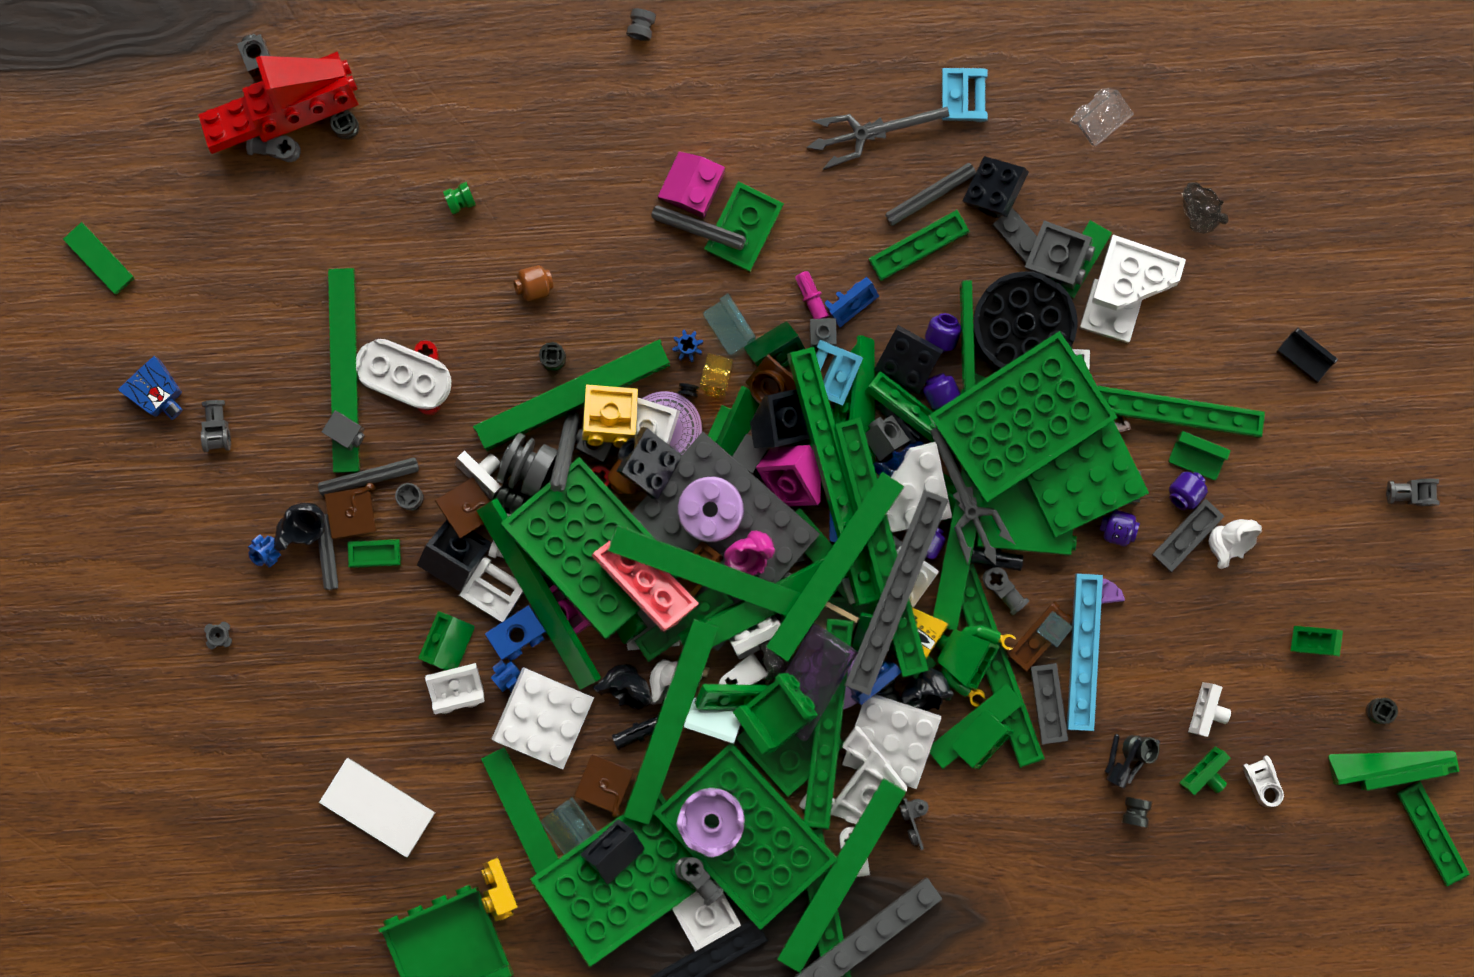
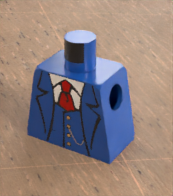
(153, 389)

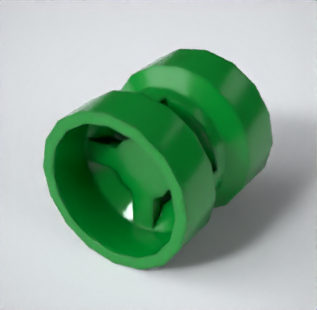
(459, 198)

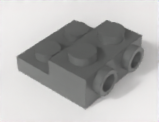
(1060, 254)

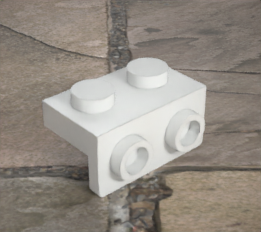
(749, 639)
(455, 689)

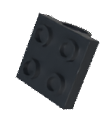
(995, 187)
(908, 359)
(648, 462)

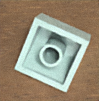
(713, 722)

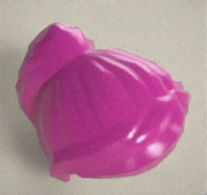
(750, 553)

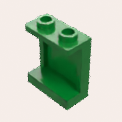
(776, 713)

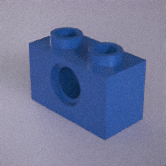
(501, 634)

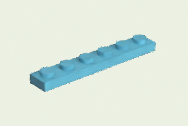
(1084, 652)

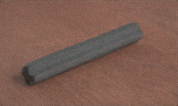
(930, 194)
(698, 227)
(565, 452)
(368, 476)

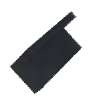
(1306, 355)
(613, 851)

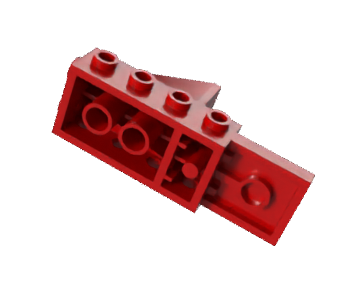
(287, 89)

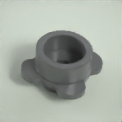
(211, 631)

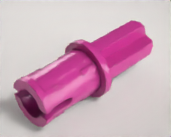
(811, 295)

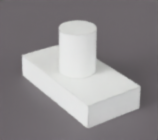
(481, 472)
(1208, 710)

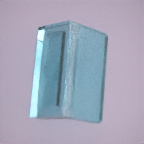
(729, 325)
(568, 826)

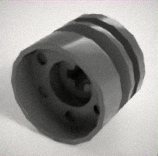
(527, 465)

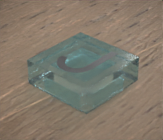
(1054, 629)

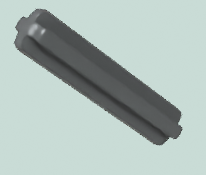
(327, 558)

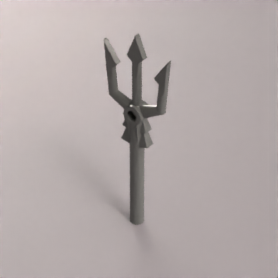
(870, 131)
(968, 504)

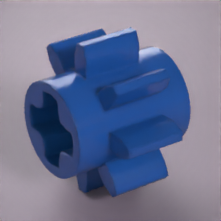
(689, 353)
(263, 551)
(505, 675)

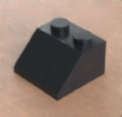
(779, 421)
(453, 557)

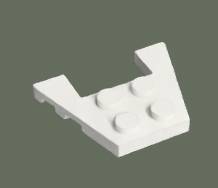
(865, 781)

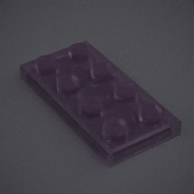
(819, 670)

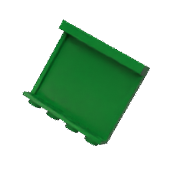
(1024, 523)
(447, 939)

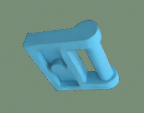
(956, 93)
(840, 372)

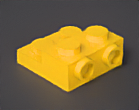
(609, 415)
(499, 898)

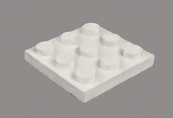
(542, 718)
(899, 734)

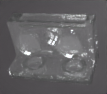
(1102, 115)

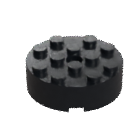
(1016, 298)

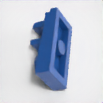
(853, 302)
(886, 674)

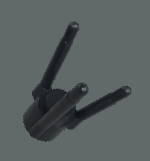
(1120, 773)

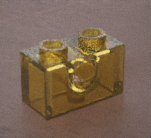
(716, 375)

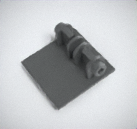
(912, 810)

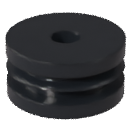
(688, 390)

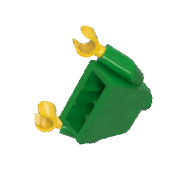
(967, 657)

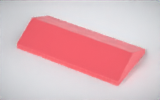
(649, 587)

